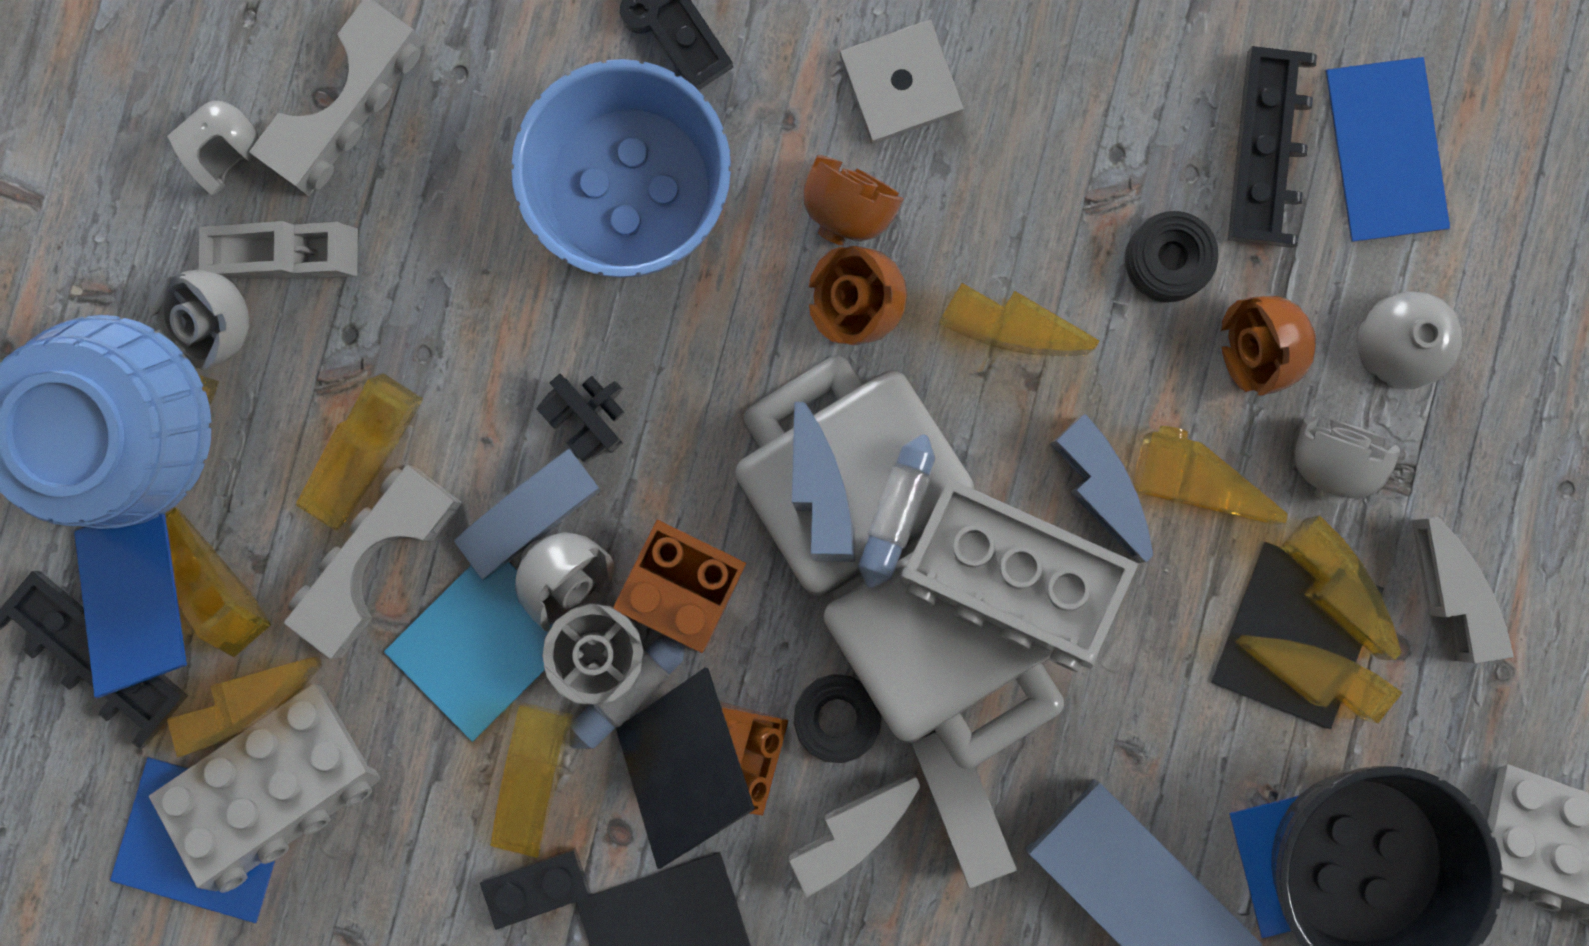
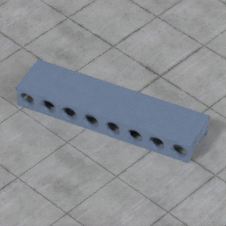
(1131, 878)

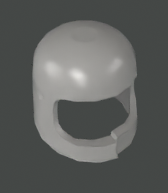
(213, 143)

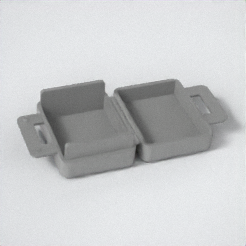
(908, 655)

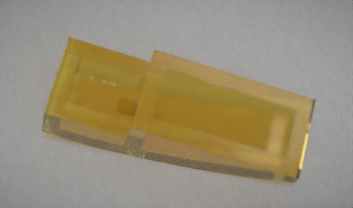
(1015, 327)
(358, 450)
(1343, 586)
(1324, 675)
(239, 705)
(530, 779)

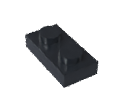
(535, 888)

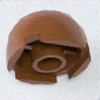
(848, 202)
(857, 295)
(1268, 343)

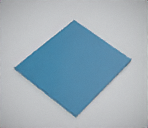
(473, 649)

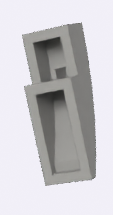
(279, 250)
(1460, 591)
(964, 813)
(854, 834)

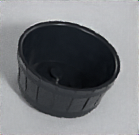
(1386, 862)

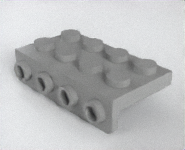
(1018, 575)
(263, 791)
(1542, 840)

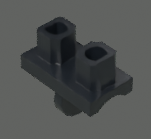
(566, 400)

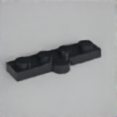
(682, 36)

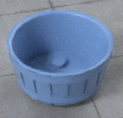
(621, 168)
(100, 424)

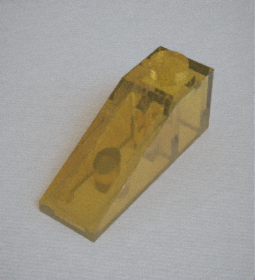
(1194, 475)
(210, 592)

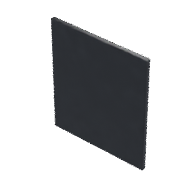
(1280, 610)
(684, 768)
(668, 908)

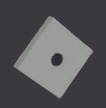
(901, 81)

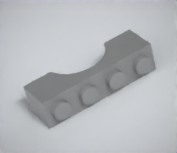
(307, 146)
(334, 609)

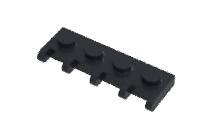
(1267, 145)
(60, 626)

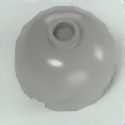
(201, 316)
(1410, 339)
(1343, 460)
(560, 575)
(592, 654)

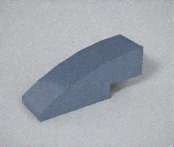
(1105, 486)
(820, 489)
(527, 514)

